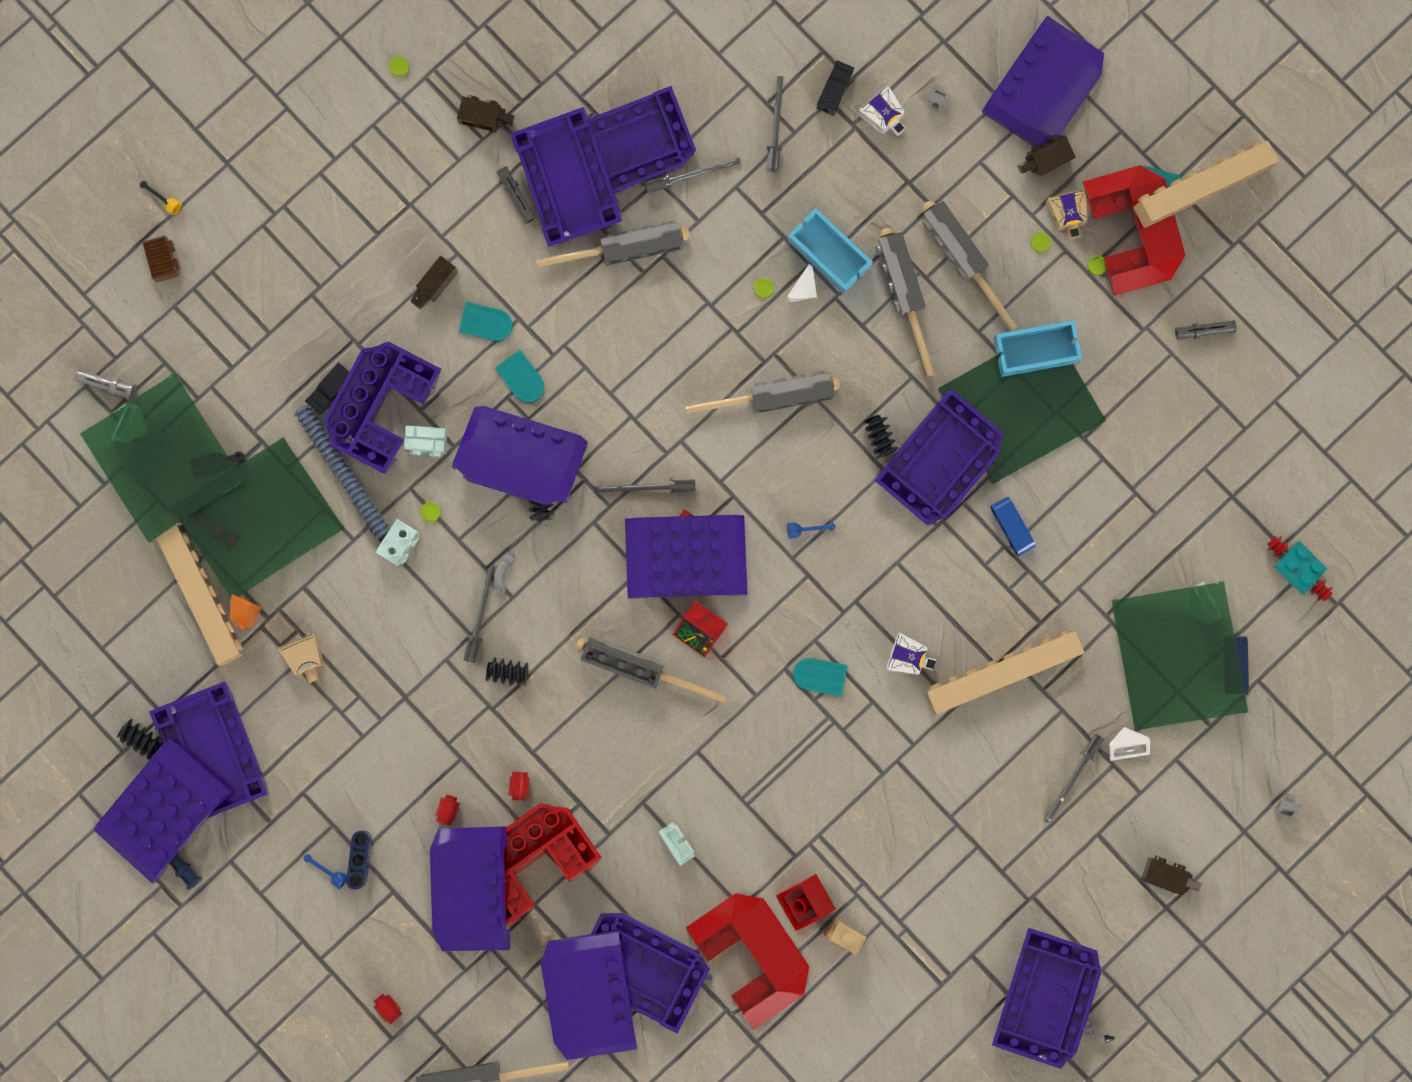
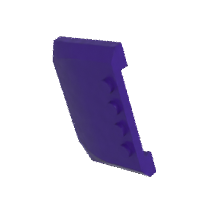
(1045, 84)
(643, 139)
(519, 456)
(941, 459)
(469, 889)
(659, 970)
(588, 995)
(1048, 999)

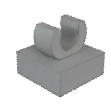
(938, 97)
(1287, 807)

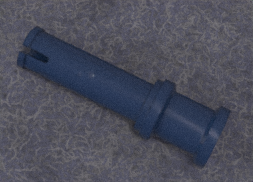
(185, 872)

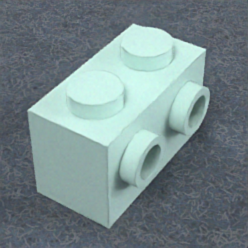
(398, 542)

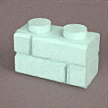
(425, 440)

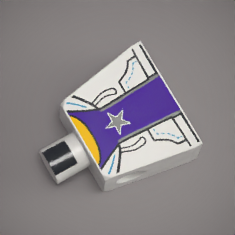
(883, 112)
(909, 656)

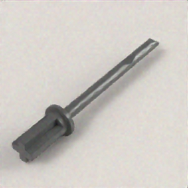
(774, 149)
(665, 182)
(674, 486)
(474, 641)
(1088, 754)

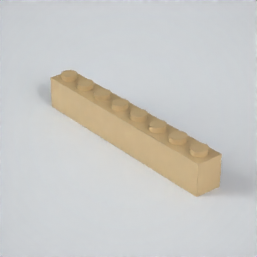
(1206, 183)
(200, 595)
(1005, 672)

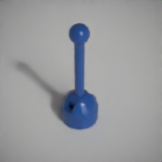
(794, 529)
(338, 879)

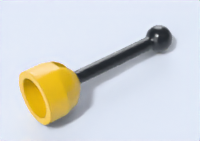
(171, 205)

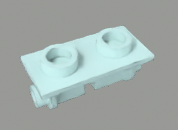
(680, 850)

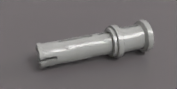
(115, 385)

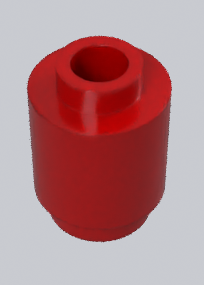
(519, 785)
(447, 809)
(387, 1008)

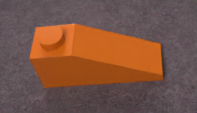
(243, 612)

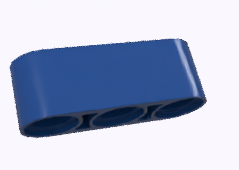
(1013, 526)

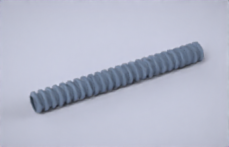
(342, 472)

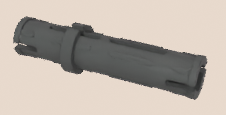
(506, 176)
(1205, 329)

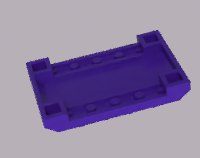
(567, 176)
(685, 556)
(216, 736)
(161, 809)

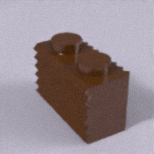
(161, 259)

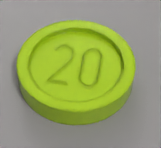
(399, 66)
(1040, 242)
(1096, 265)
(763, 288)
(430, 511)

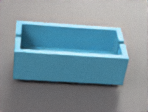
(829, 251)
(1037, 348)

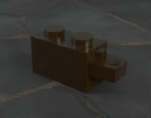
(483, 114)
(1047, 156)
(434, 282)
(1168, 877)

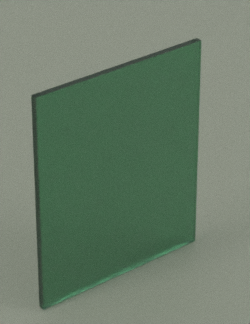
(1031, 408)
(161, 457)
(262, 521)
(1179, 656)

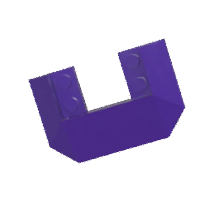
(363, 394)

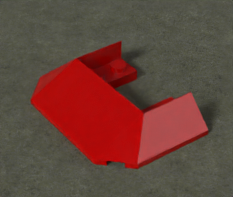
(1160, 243)
(531, 837)
(770, 945)

